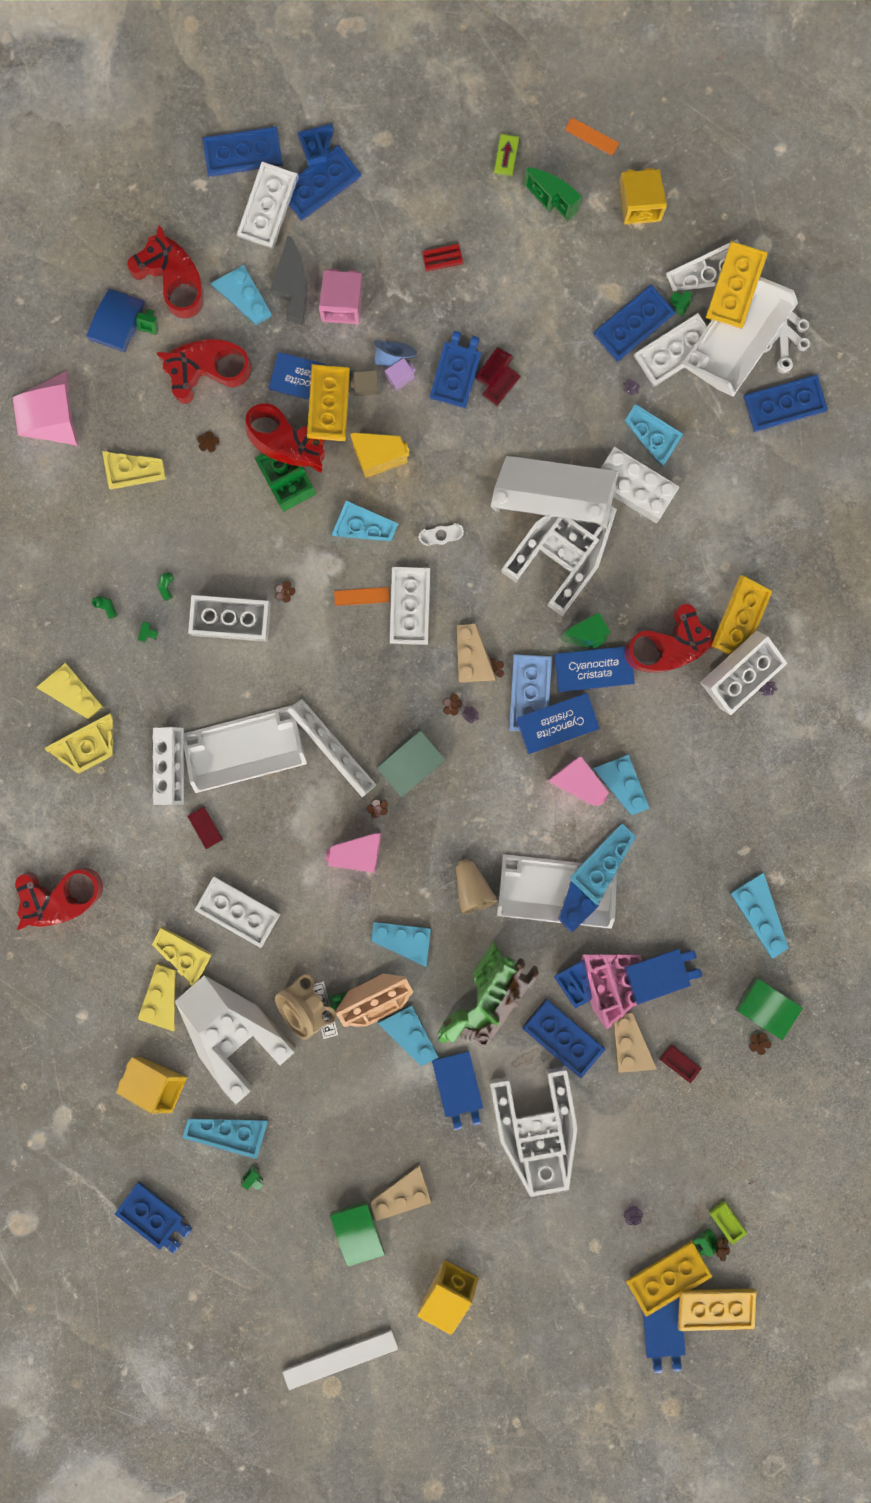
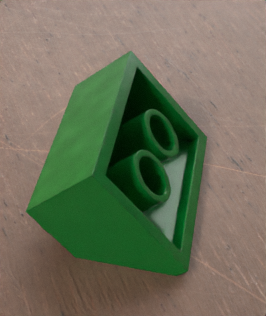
(588, 632)

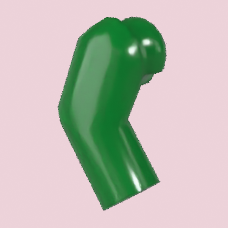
(163, 584)
(105, 604)

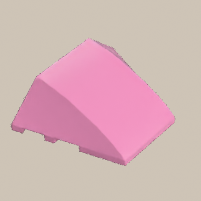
(46, 411)
(610, 985)

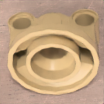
(303, 1008)

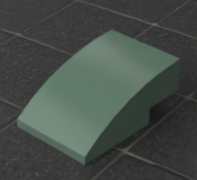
(411, 763)

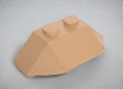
(374, 1000)

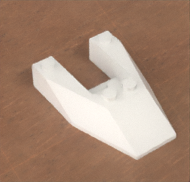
(568, 542)
(220, 1024)
(540, 1143)

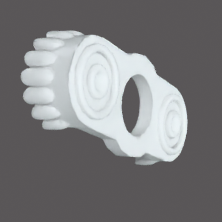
(453, 532)

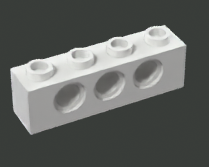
(168, 766)

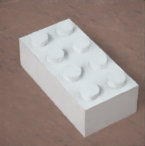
(640, 486)
(229, 618)
(743, 672)

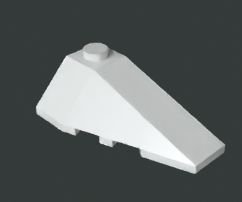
(700, 272)

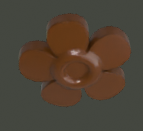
(208, 442)
(284, 591)
(497, 667)
(452, 705)
(377, 808)
(759, 1043)
(722, 1249)

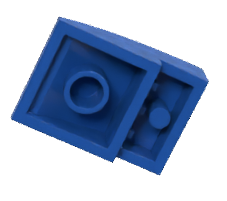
(115, 320)

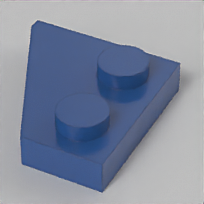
(316, 143)
(575, 908)
(575, 983)

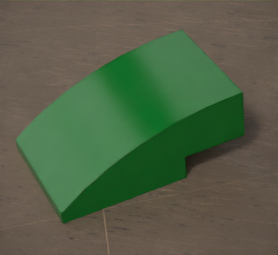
(552, 192)
(286, 481)
(769, 1008)
(357, 1233)

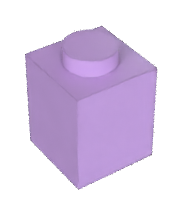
(400, 374)

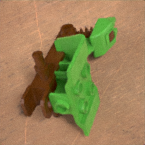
(499, 991)

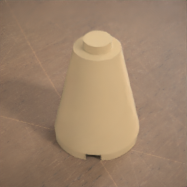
(472, 888)

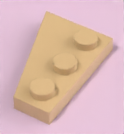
(472, 656)
(630, 1046)
(403, 1196)

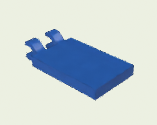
(456, 372)
(661, 975)
(458, 1087)
(152, 1218)
(664, 1337)

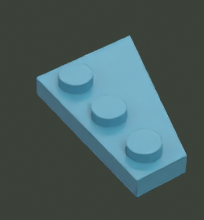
(363, 524)
(404, 940)

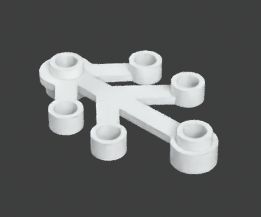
(784, 333)

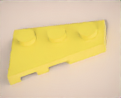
(129, 470)
(71, 691)
(183, 954)
(160, 999)

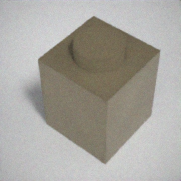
(365, 383)

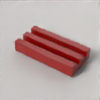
(446, 249)

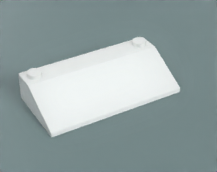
(727, 353)
(555, 490)
(243, 749)
(537, 889)

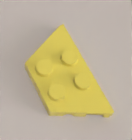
(86, 746)

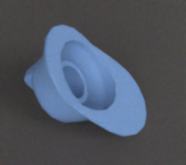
(391, 352)

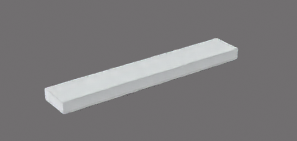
(331, 747)
(340, 1359)

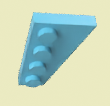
(599, 869)
(759, 910)
(230, 1135)

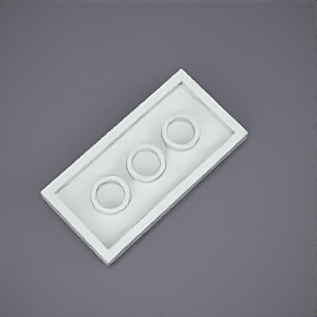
(267, 205)
(665, 355)
(409, 605)
(237, 912)

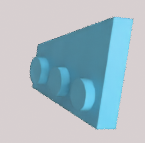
(242, 293)
(653, 433)
(624, 784)
(410, 1035)

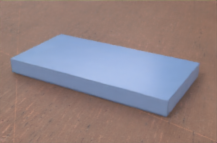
(529, 686)

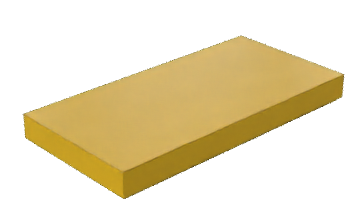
(736, 285)
(328, 402)
(741, 614)
(666, 1277)
(717, 1309)

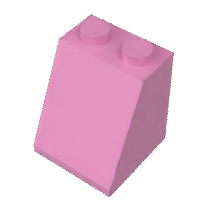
(341, 296)
(580, 782)
(356, 854)

